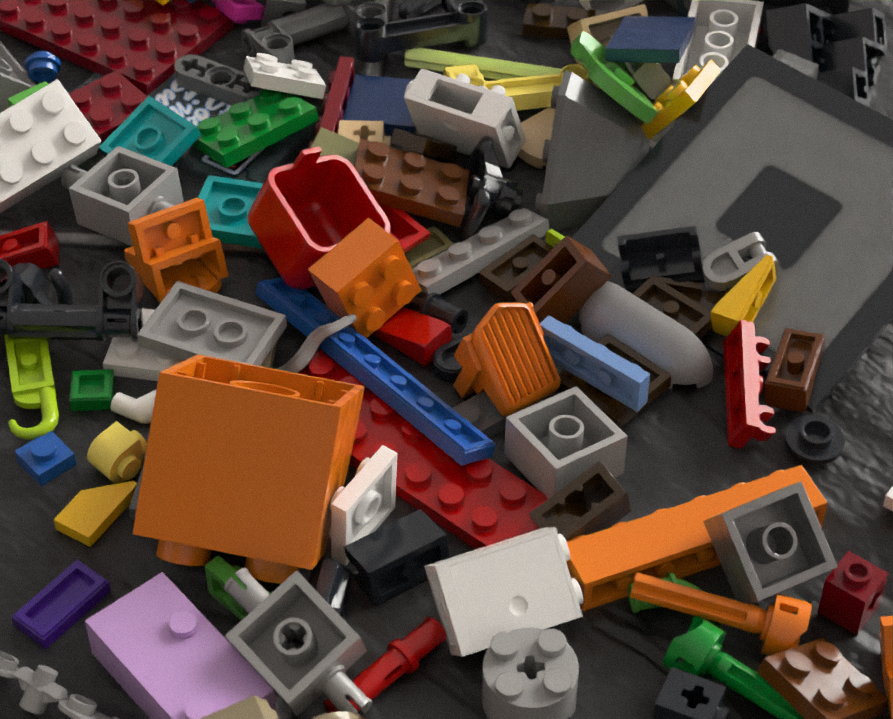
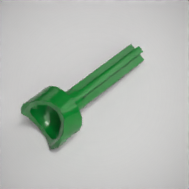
(702, 655)

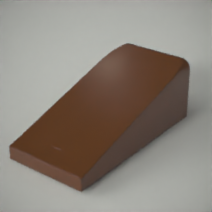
(794, 370)

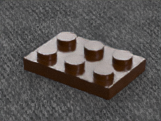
(413, 182)

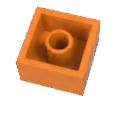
(366, 277)

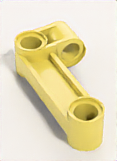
(526, 91)

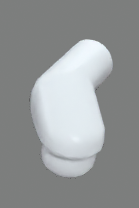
(132, 408)

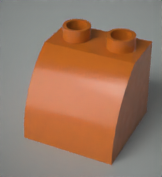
(245, 464)

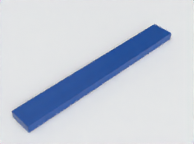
(380, 374)

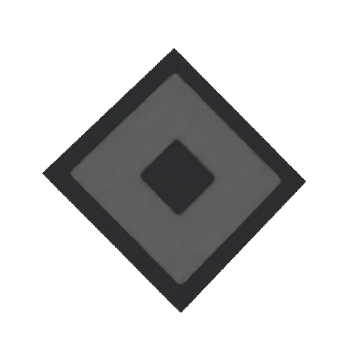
(800, 169)

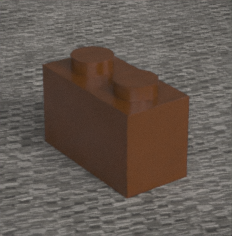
(562, 281)

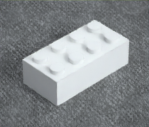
(720, 33)
(41, 141)

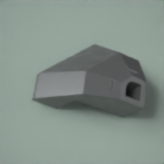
(589, 152)

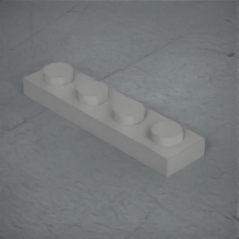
(479, 251)

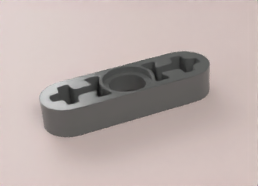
(200, 73)

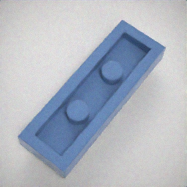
(596, 364)

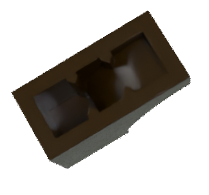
(584, 505)

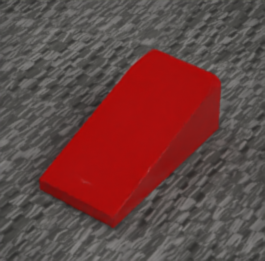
(31, 245)
(415, 334)

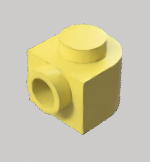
(117, 453)

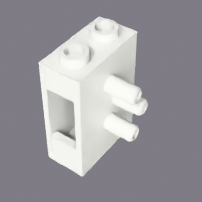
(464, 114)
(504, 589)

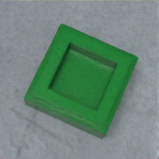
(92, 390)

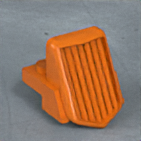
(176, 247)
(507, 359)

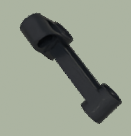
(462, 23)

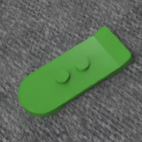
(612, 77)

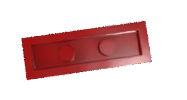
(745, 385)

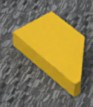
(94, 511)

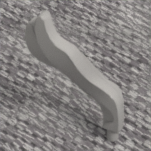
(313, 341)

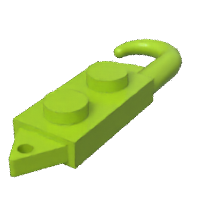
(32, 384)

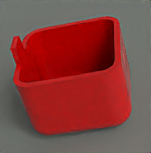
(308, 211)

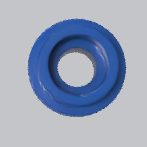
(42, 66)

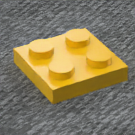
(678, 99)

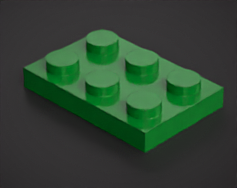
(253, 126)

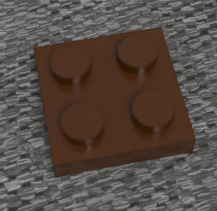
(822, 683)

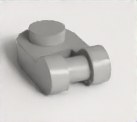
(725, 265)

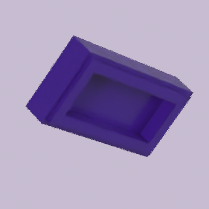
(61, 604)

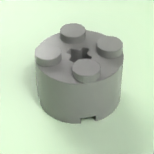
(530, 675)

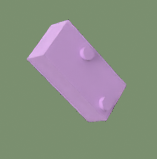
(171, 654)

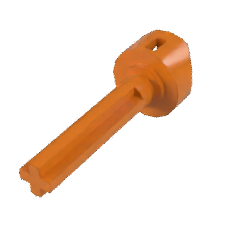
(777, 625)

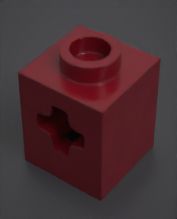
(852, 592)

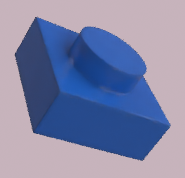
(45, 458)

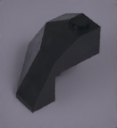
(840, 44)

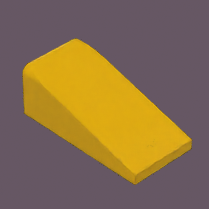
(744, 298)

